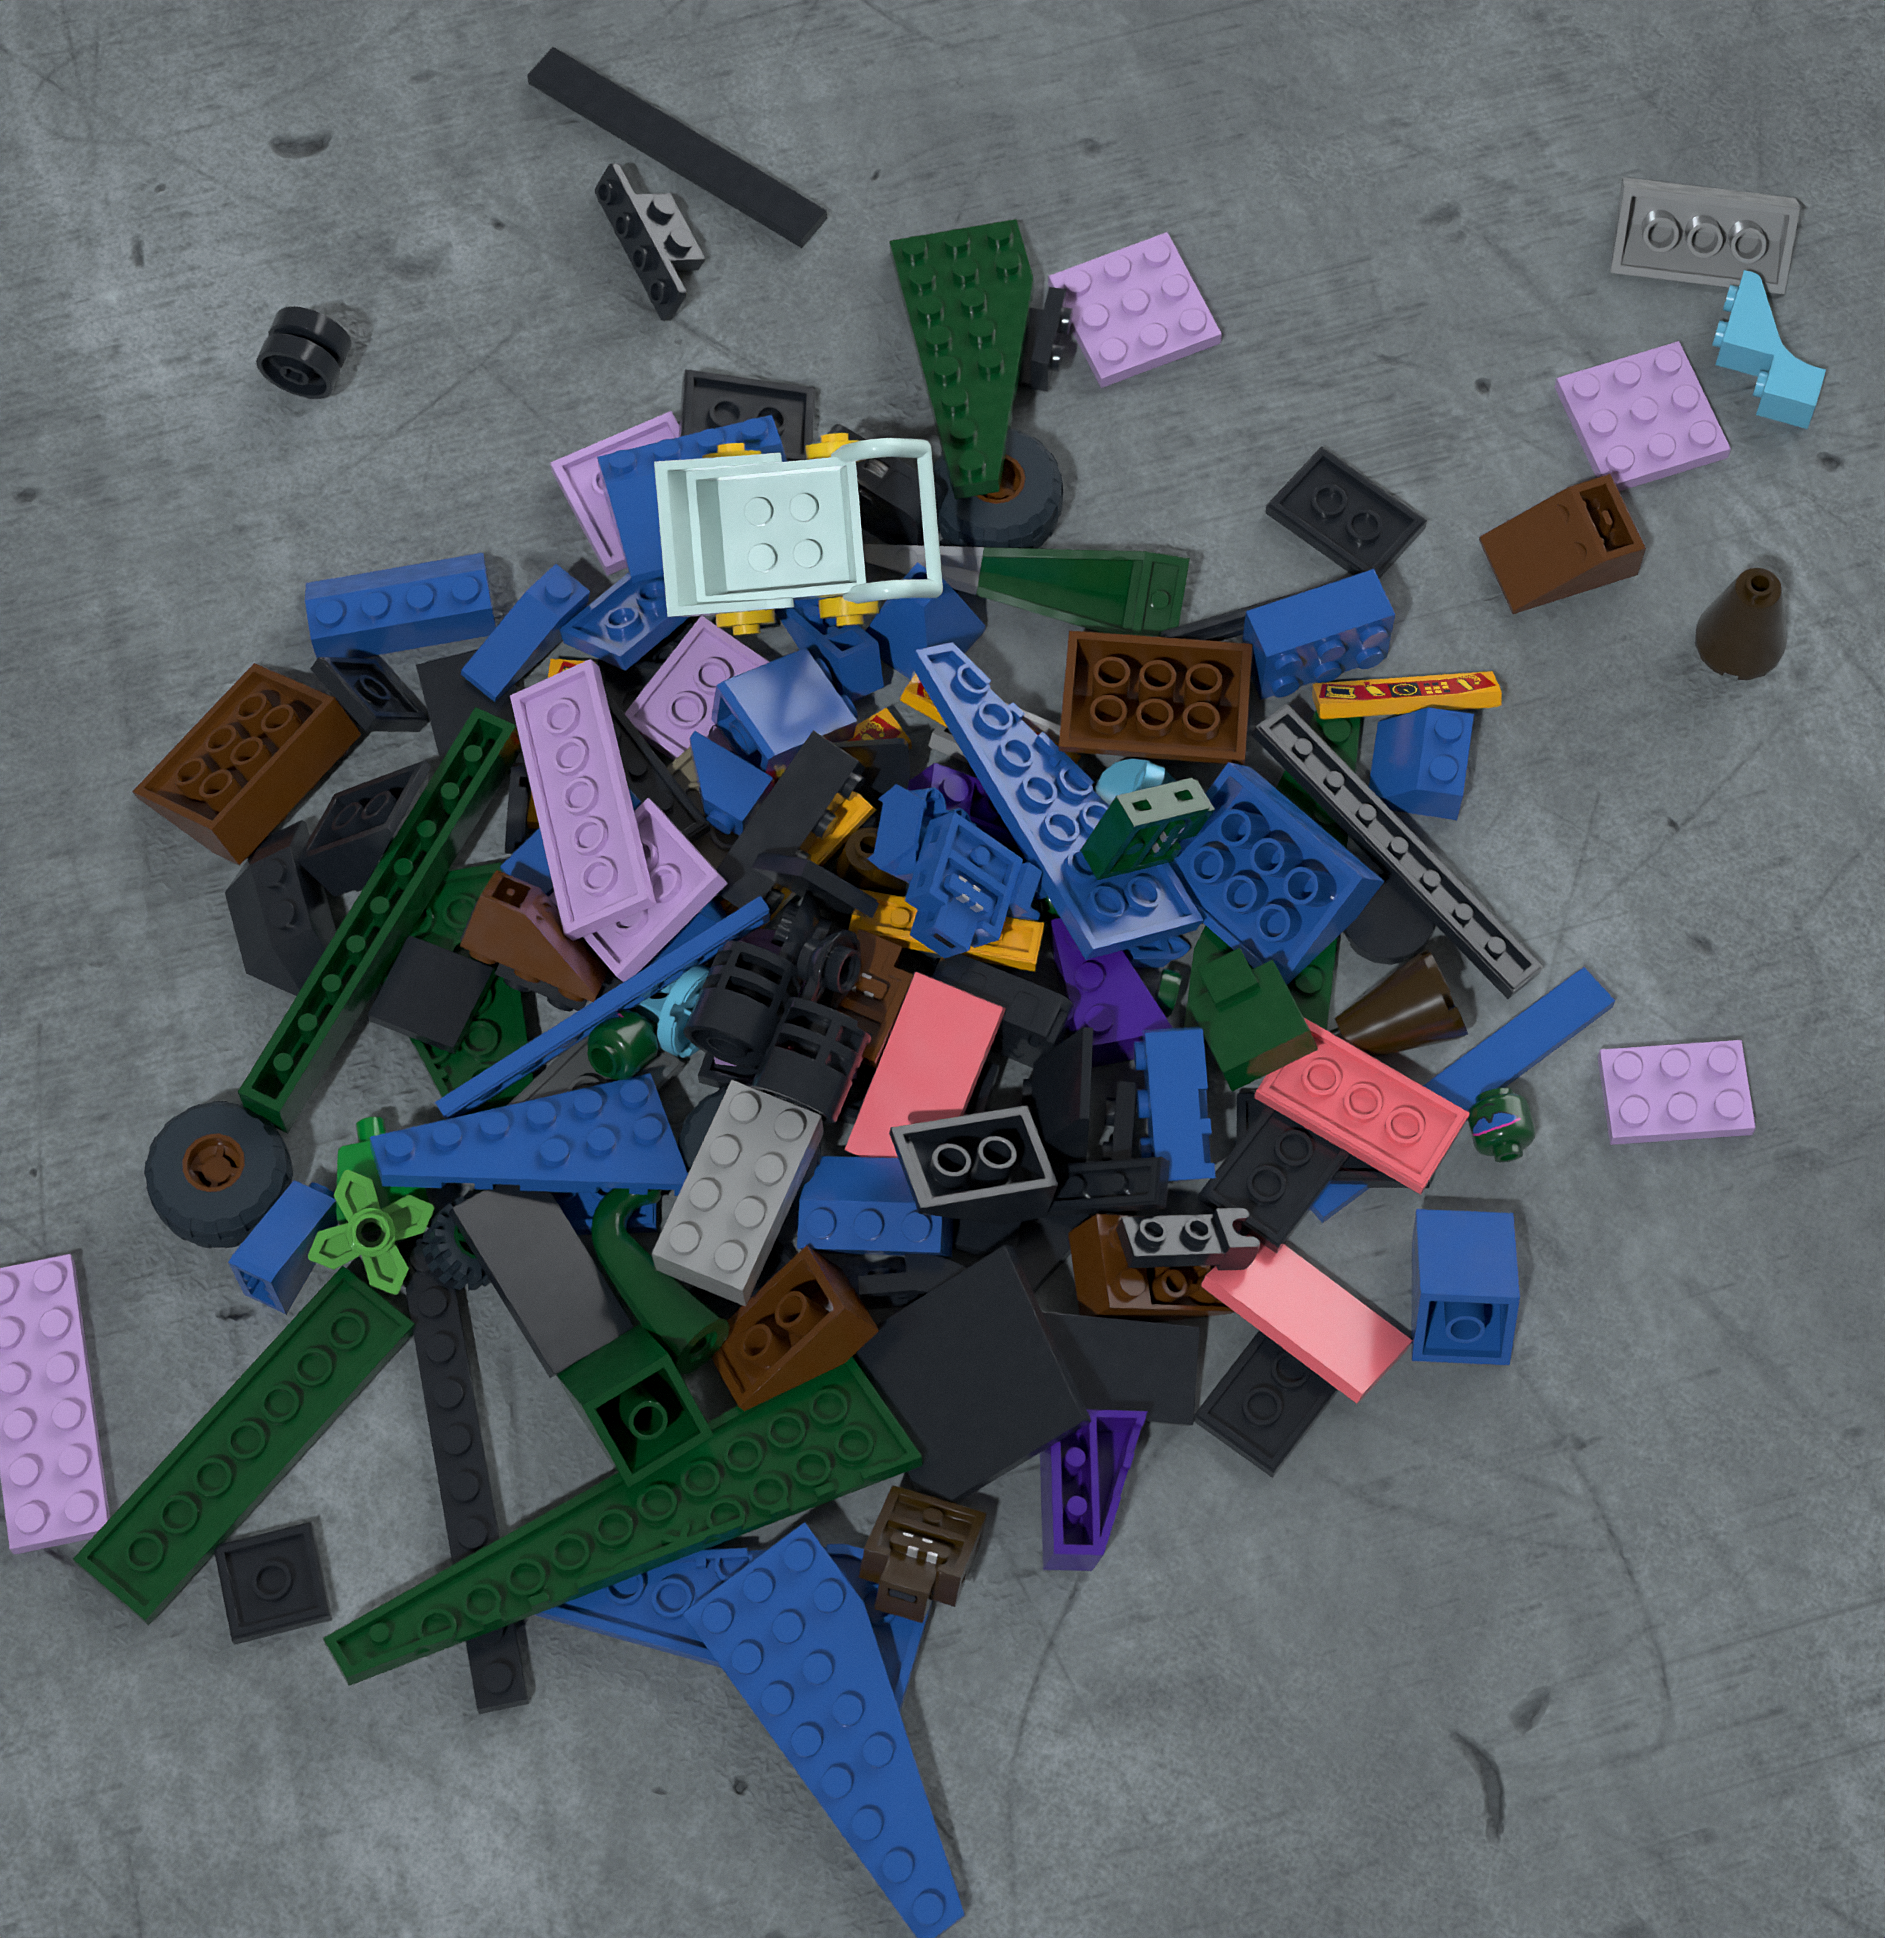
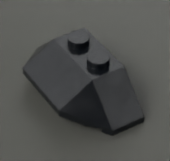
(280, 912)

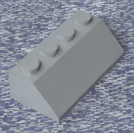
(1703, 234)

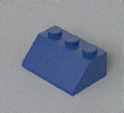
(867, 1210)

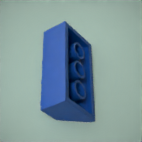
(400, 608)

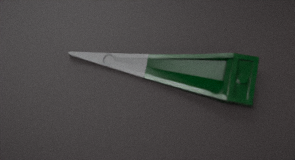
(1086, 588)

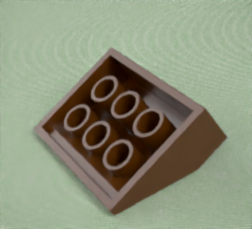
(1156, 697)
(248, 762)

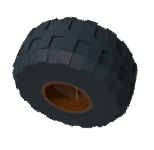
(1016, 516)
(216, 1173)

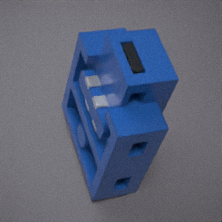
(960, 886)

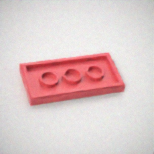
(926, 1063)
(1366, 1109)
(1311, 1319)

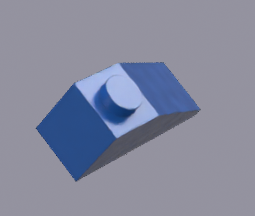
(526, 633)
(845, 650)

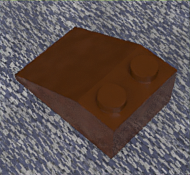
(792, 1330)

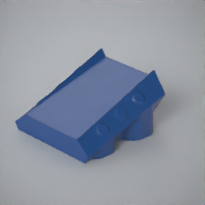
(904, 826)

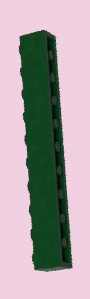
(380, 920)

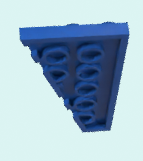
(548, 1144)

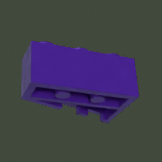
(1104, 997)
(1084, 1488)

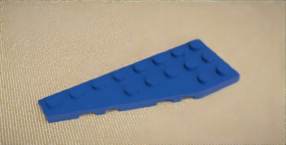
(1051, 813)
(651, 1607)
(817, 1682)

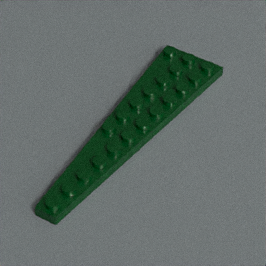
(752, 1472)

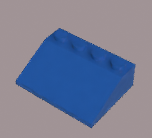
(632, 492)
(1270, 875)

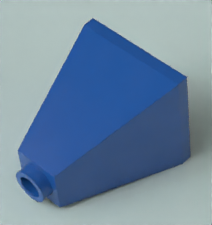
(923, 623)

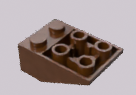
(1565, 546)
(525, 932)
(1149, 1294)

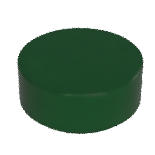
(1167, 991)

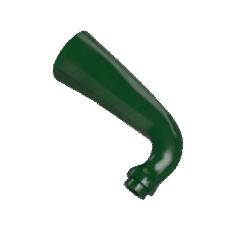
(661, 1303)

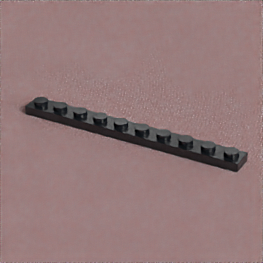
(460, 1462)

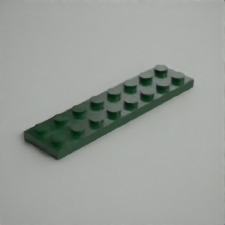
(244, 1445)

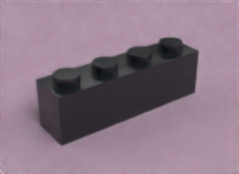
(791, 818)

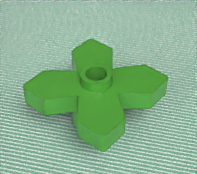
(380, 1257)

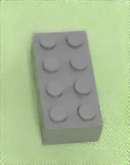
(738, 1193)

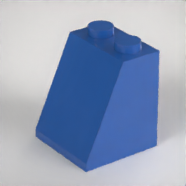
(776, 708)
(1463, 1287)

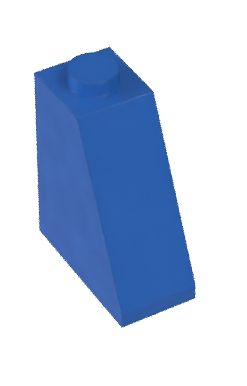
(274, 1256)

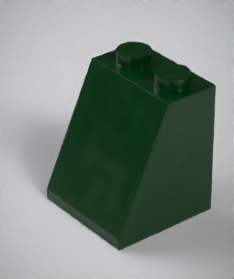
(635, 1404)

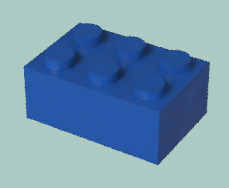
(1318, 634)

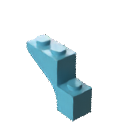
(1753, 346)

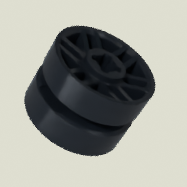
(304, 352)

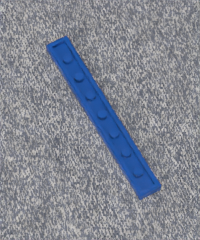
(622, 997)
(1503, 1058)

